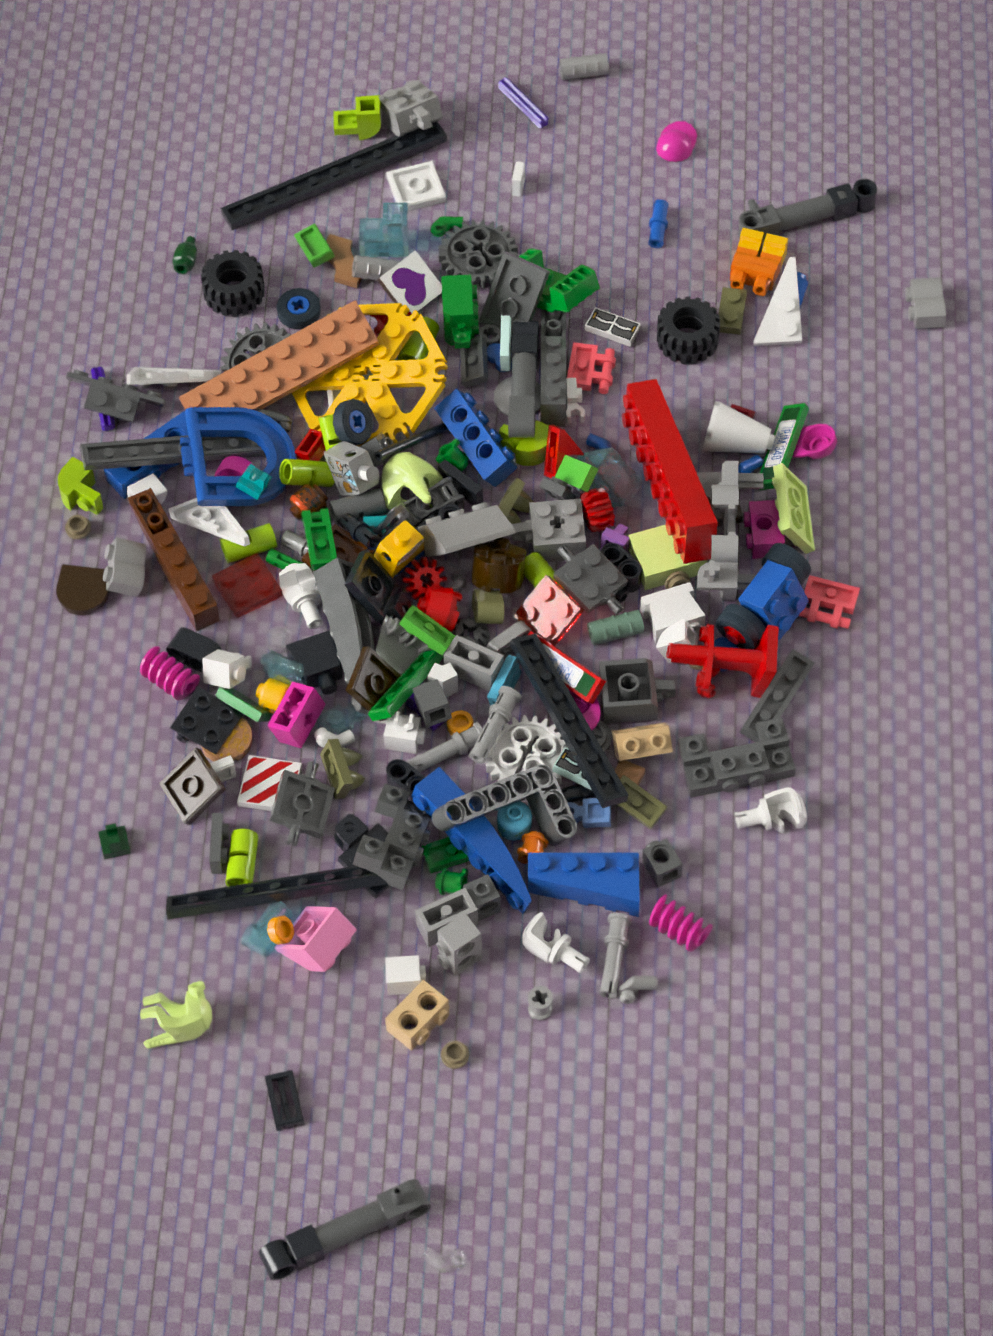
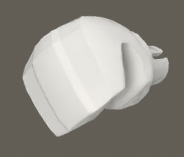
(301, 593)
(772, 808)
(555, 950)

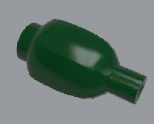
(185, 256)

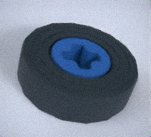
(303, 317)
(350, 413)

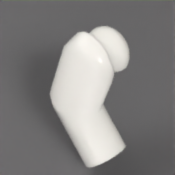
(322, 736)

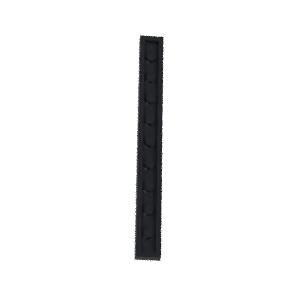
(331, 175)

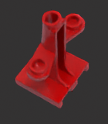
(758, 662)

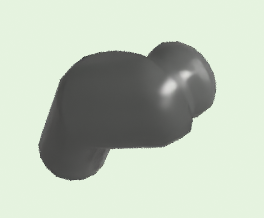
(281, 419)

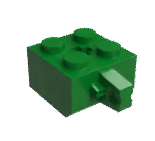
(459, 310)

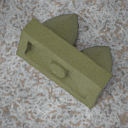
(516, 499)
(336, 763)

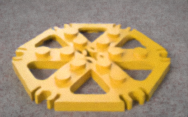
(385, 375)

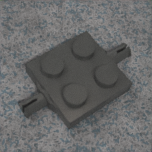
(590, 579)
(302, 803)

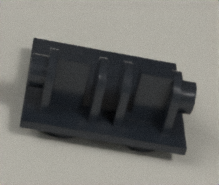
(206, 721)

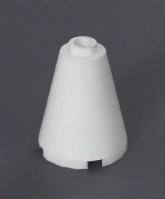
(736, 432)

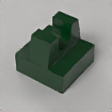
(114, 841)

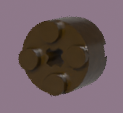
(498, 566)

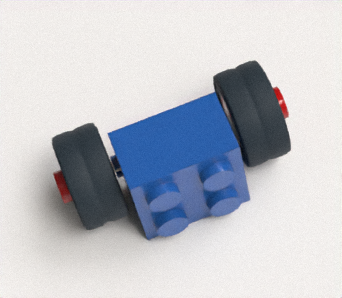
(769, 599)

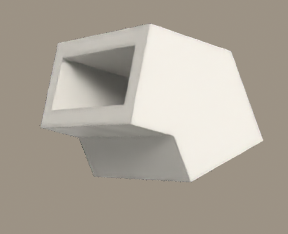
(446, 676)

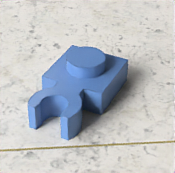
(591, 813)

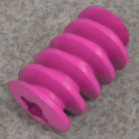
(168, 674)
(677, 925)

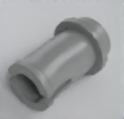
(294, 542)

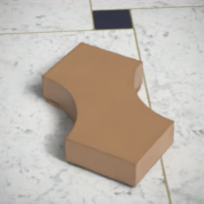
(342, 261)

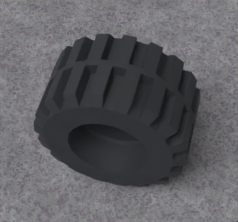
(230, 268)
(693, 315)

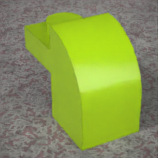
(362, 121)
(527, 450)
(76, 487)

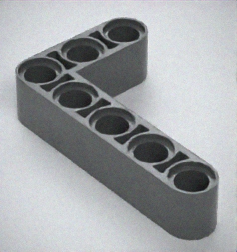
(505, 795)

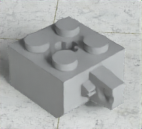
(409, 108)
(552, 526)

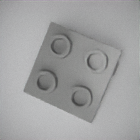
(398, 645)

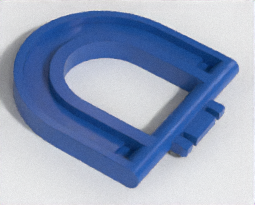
(233, 423)

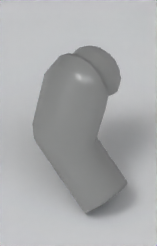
(635, 983)

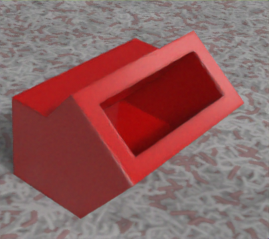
(311, 446)

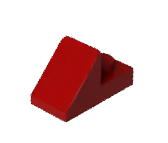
(558, 446)

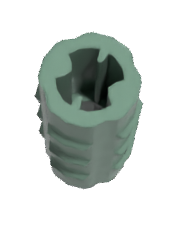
(615, 627)

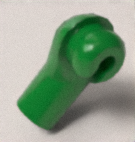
(444, 224)

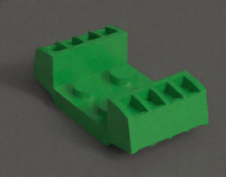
(561, 290)

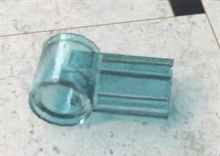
(281, 668)
(256, 934)

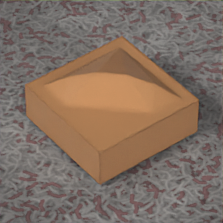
(630, 770)

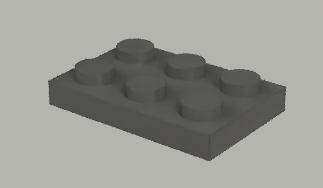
(514, 291)

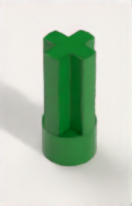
(280, 559)

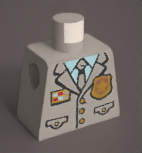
(351, 468)

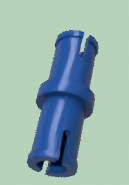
(658, 223)

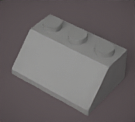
(464, 529)

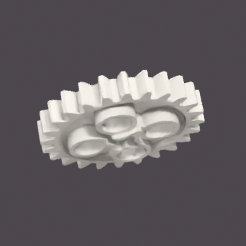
(509, 749)

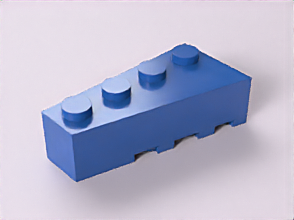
(589, 878)

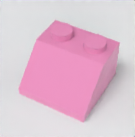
(318, 938)

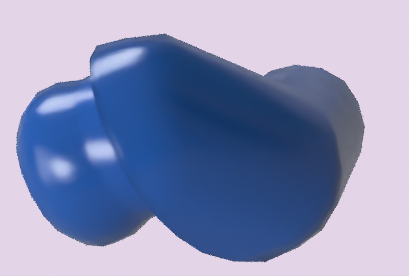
(598, 442)
(750, 464)

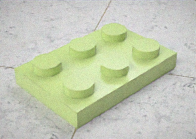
(793, 508)

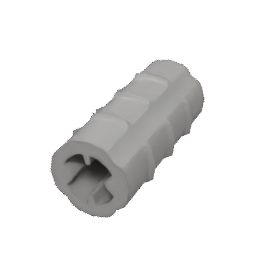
(584, 66)
(371, 267)

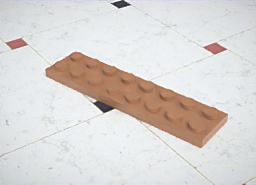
(288, 363)

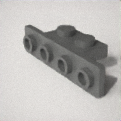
(112, 399)

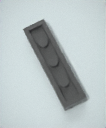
(778, 693)

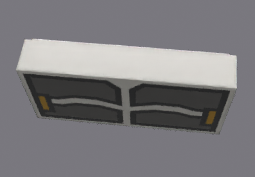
(612, 327)

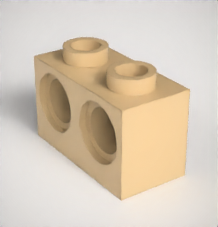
(642, 741)
(412, 1012)

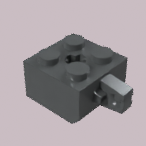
(632, 690)

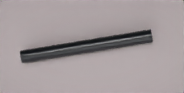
(410, 441)

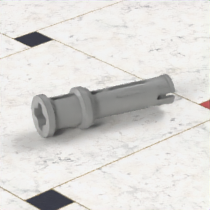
(499, 715)
(458, 743)
(616, 942)

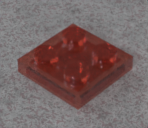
(247, 585)
(549, 611)

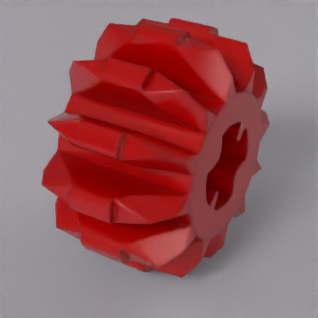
(597, 509)
(421, 569)

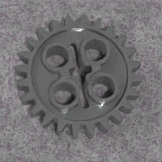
(475, 251)
(250, 341)

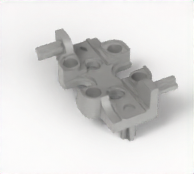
(723, 496)

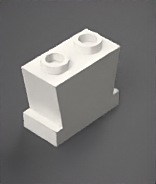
(670, 607)

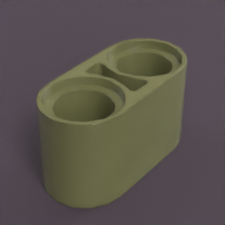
(488, 607)

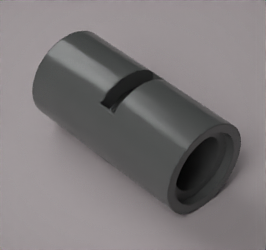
(361, 505)

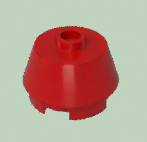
(441, 606)

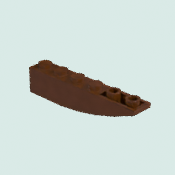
(175, 560)

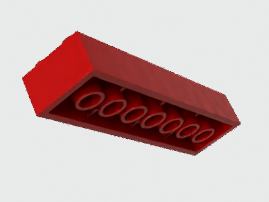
(669, 471)

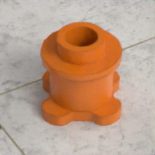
(532, 843)

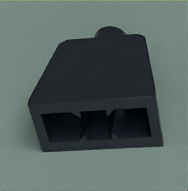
(319, 661)

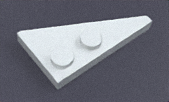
(782, 319)
(168, 376)
(211, 519)

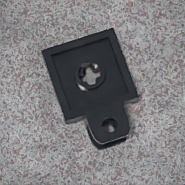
(376, 589)
(348, 837)

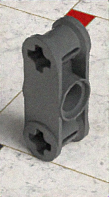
(441, 494)

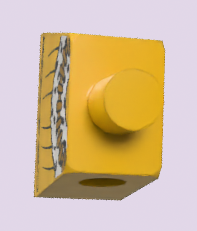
(401, 546)

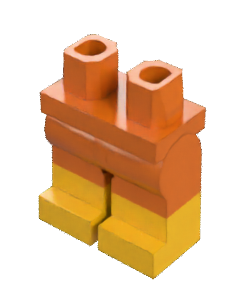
(757, 267)

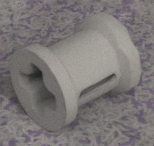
(545, 997)

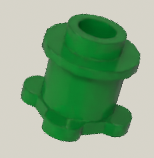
(453, 455)
(451, 881)

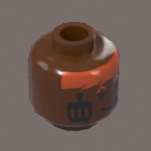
(307, 498)

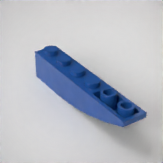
(475, 839)

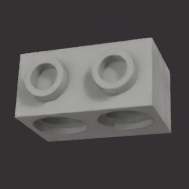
(459, 945)

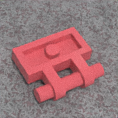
(583, 363)
(829, 595)

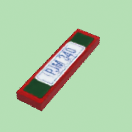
(574, 675)

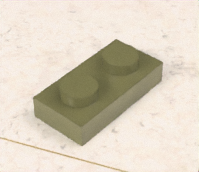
(732, 310)
(641, 804)

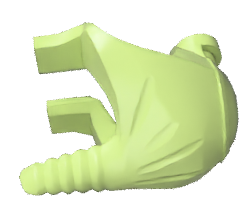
(407, 471)
(186, 1019)

